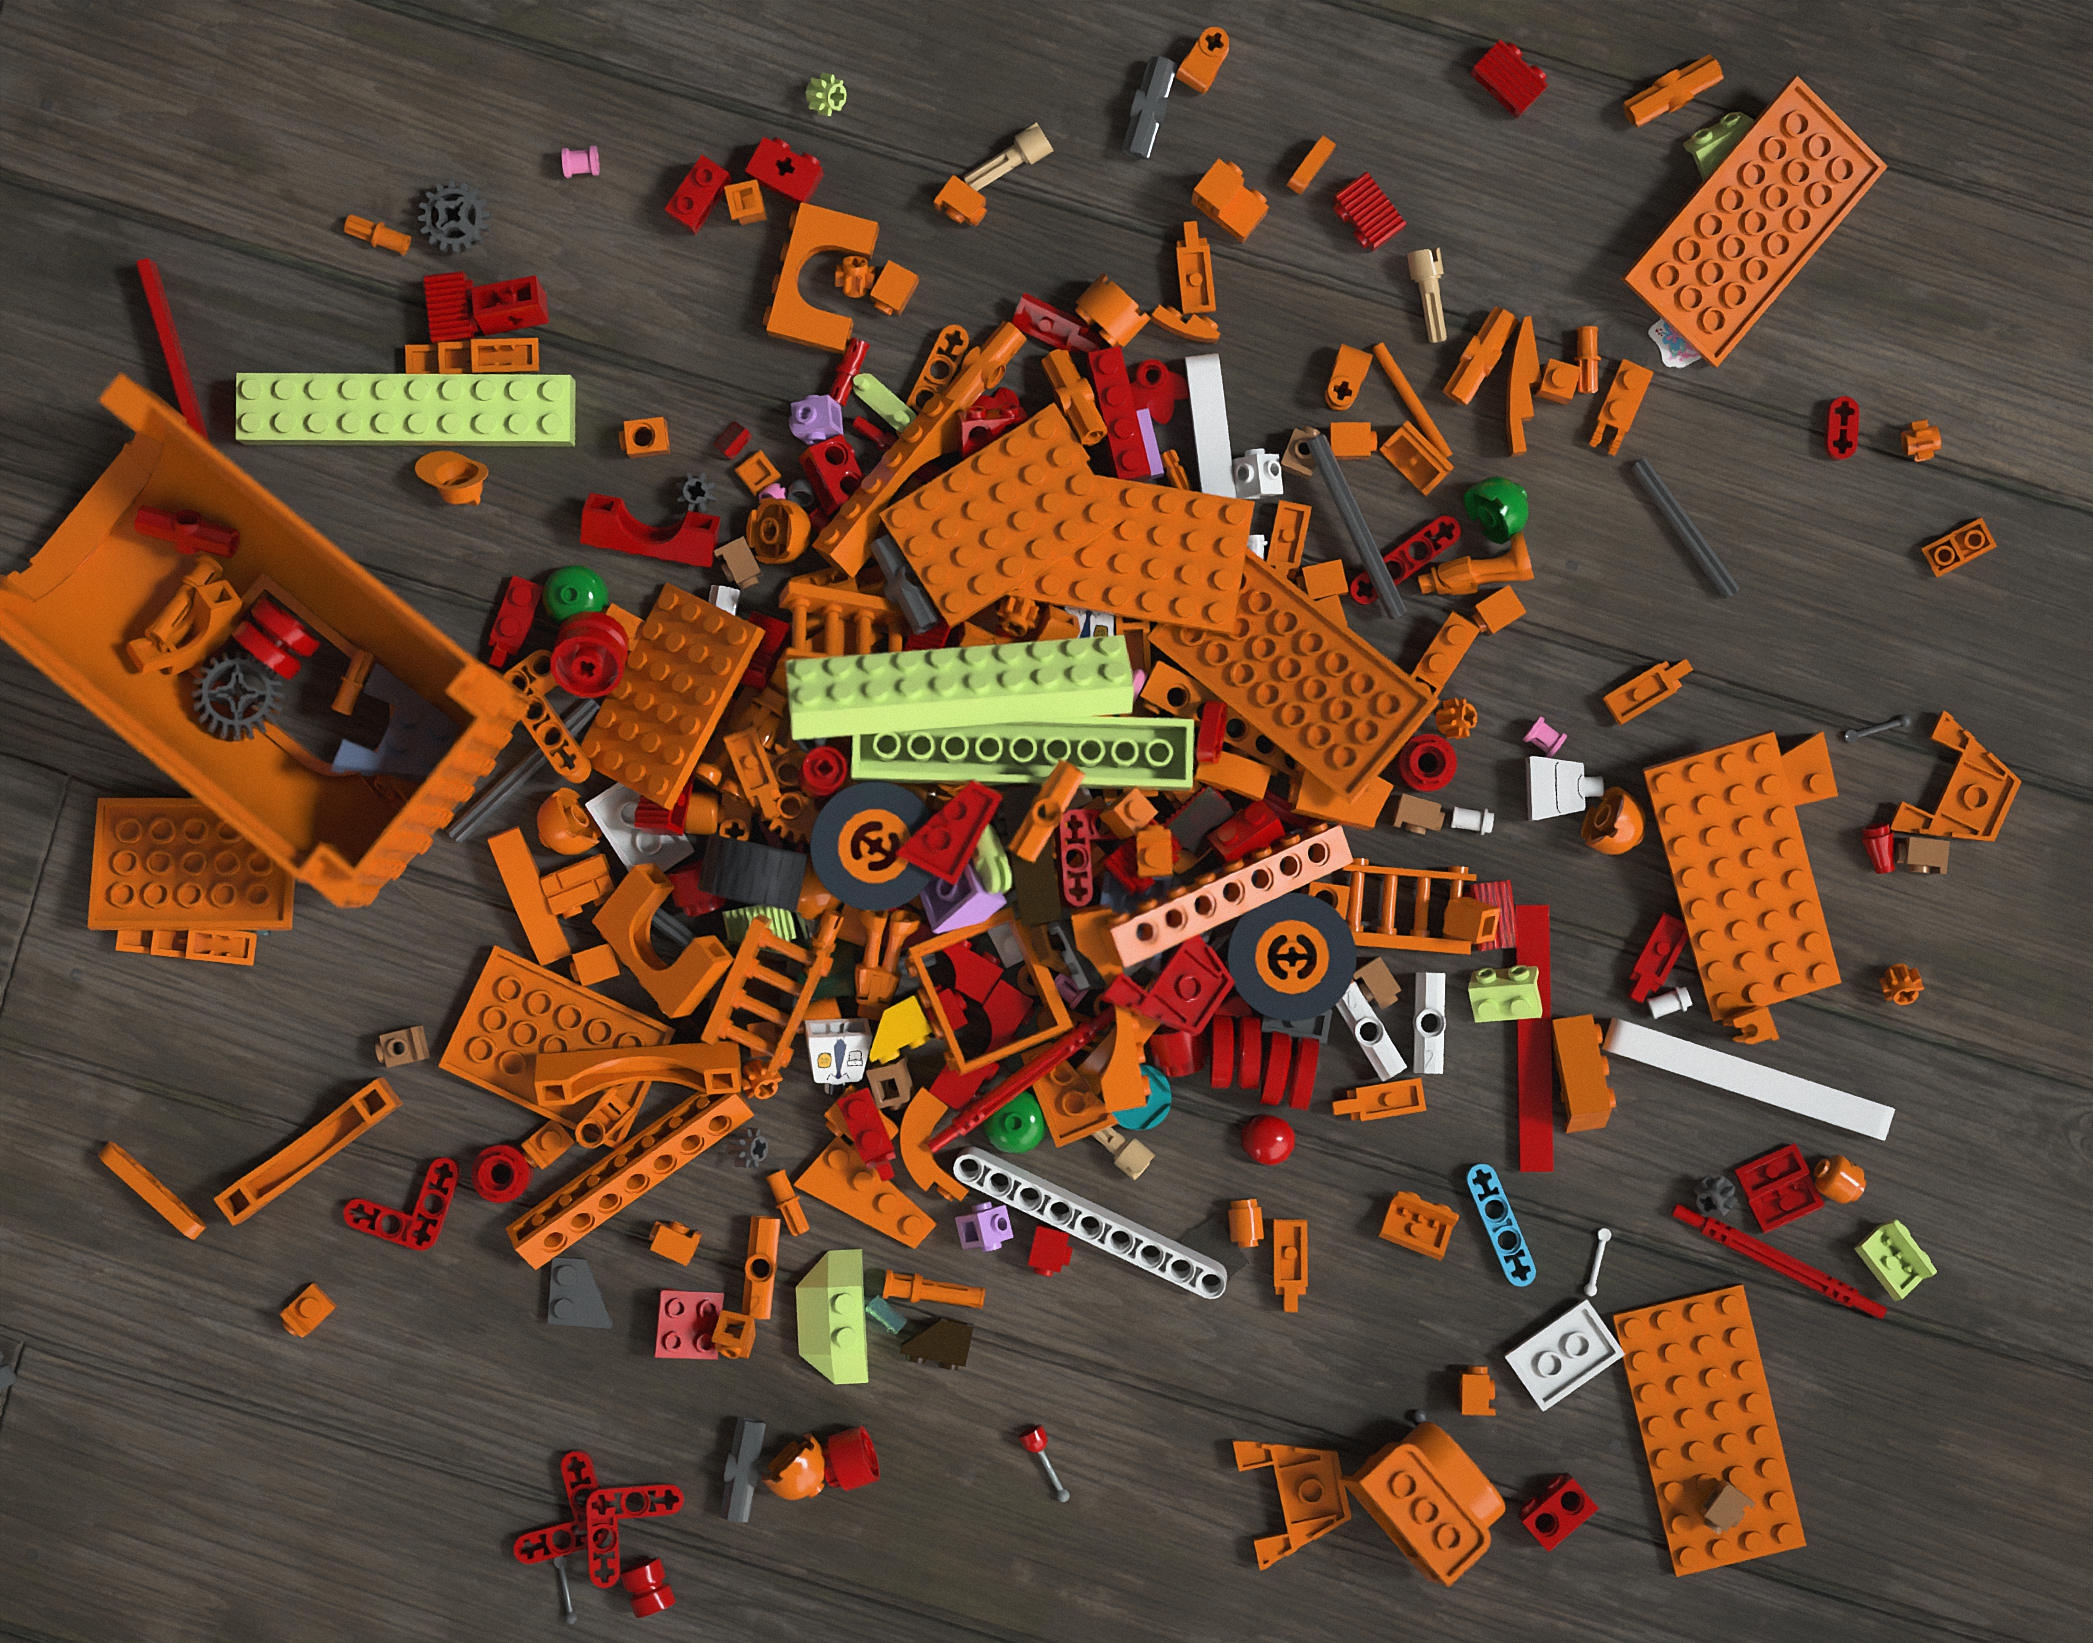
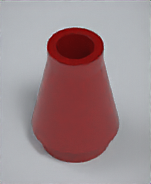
(1879, 846)

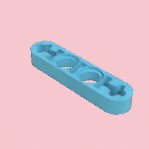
(1500, 1224)

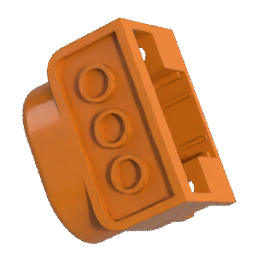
(1429, 1501)

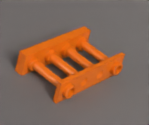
(833, 605)
(1386, 933)
(734, 996)

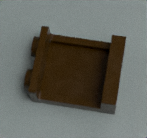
(757, 988)

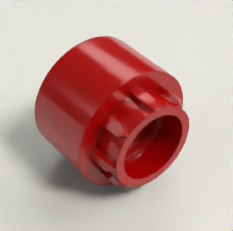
(1444, 759)
(686, 894)
(1178, 1051)
(484, 1173)
(850, 1459)

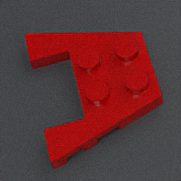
(1183, 991)

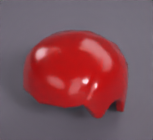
(1268, 1139)

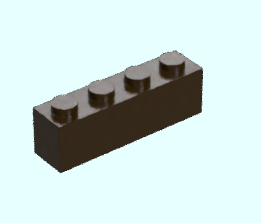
(1034, 880)

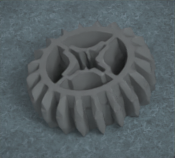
(221, 694)

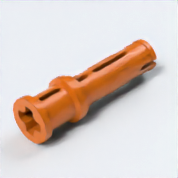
(202, 574)
(917, 1288)

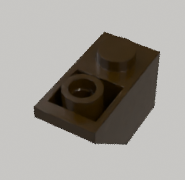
(941, 1341)

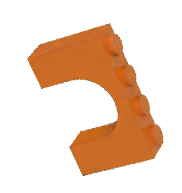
(815, 232)
(1317, 800)
(626, 926)

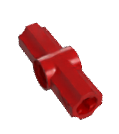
(187, 531)

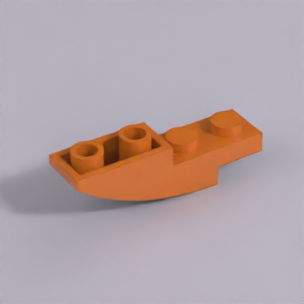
(1444, 653)

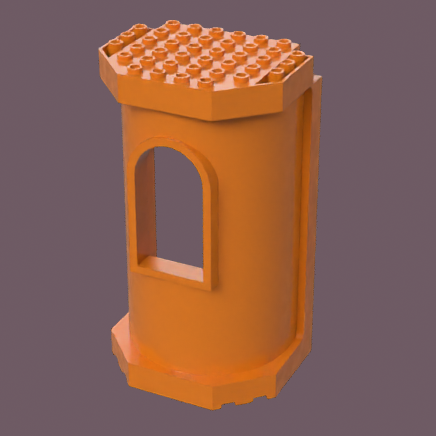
(107, 585)

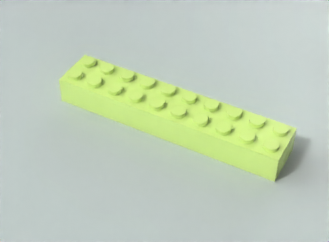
(405, 409)
(959, 687)
(1024, 753)

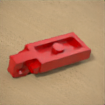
(1054, 326)
(514, 620)
(1657, 956)
(868, 1132)

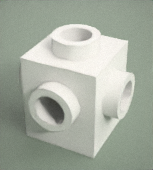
(1257, 475)

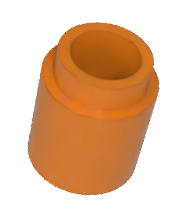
(820, 1010)
(1245, 1223)

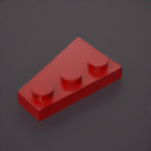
(953, 832)

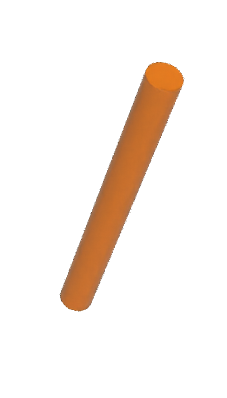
(1411, 399)

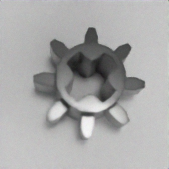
(694, 483)
(747, 1147)
(1715, 1195)

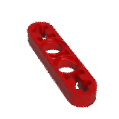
(1405, 561)

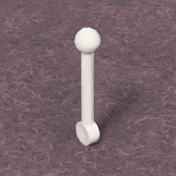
(1603, 1235)

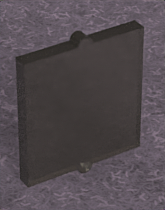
(1201, 819)
(1215, 1242)

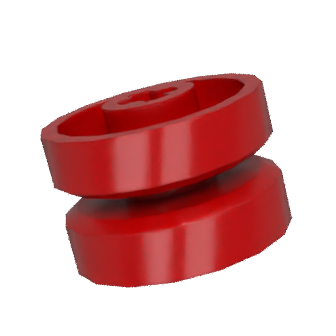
(273, 642)
(589, 654)
(1238, 1052)
(1289, 1070)

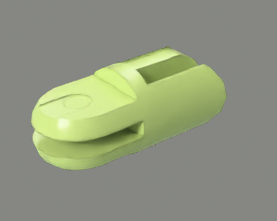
(991, 862)

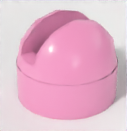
(773, 490)

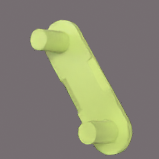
(883, 401)

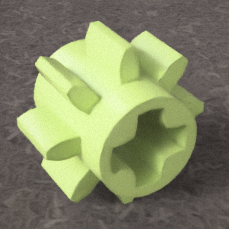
(826, 94)

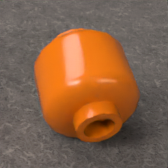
(703, 813)
(1839, 1179)

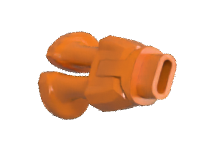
(1465, 575)
(766, 716)
(879, 980)

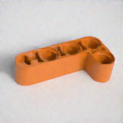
(548, 722)

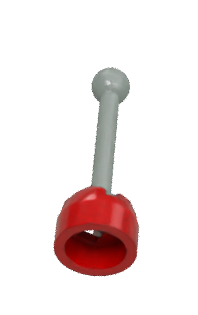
(1035, 1440)

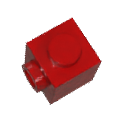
(953, 1007)
(1049, 1250)

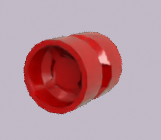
(821, 772)
(649, 1591)

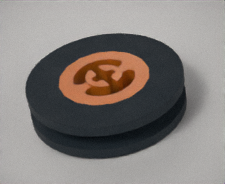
(850, 878)
(1291, 997)

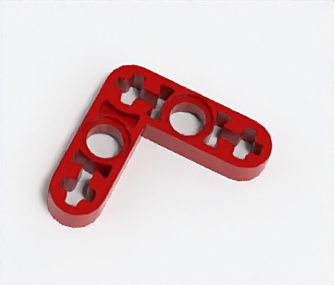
(1085, 833)
(410, 1222)
(578, 1511)
(609, 1521)

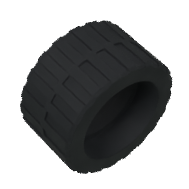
(752, 872)

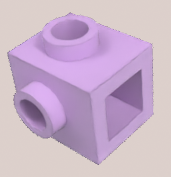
(816, 419)
(991, 1227)

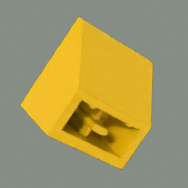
(900, 1026)

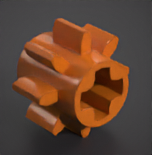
(855, 276)
(1921, 440)
(1018, 616)
(1456, 718)
(1901, 984)
(758, 1080)

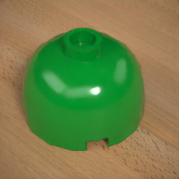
(1499, 506)
(573, 591)
(1017, 1125)

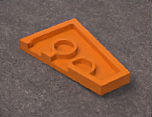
(1068, 1102)

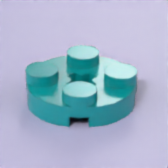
(1157, 1103)

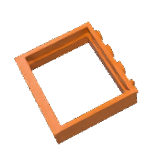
(1038, 971)

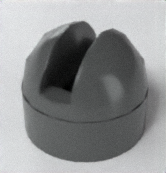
(801, 492)

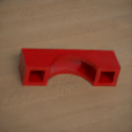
(1116, 403)
(611, 526)
(974, 973)
(1006, 1010)

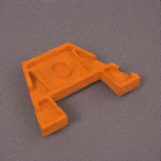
(1973, 797)
(1308, 1490)

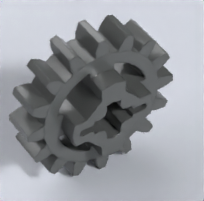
(445, 226)

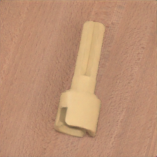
(1028, 146)
(1426, 269)
(1129, 1154)

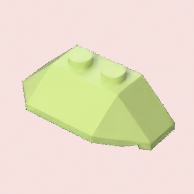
(834, 1317)

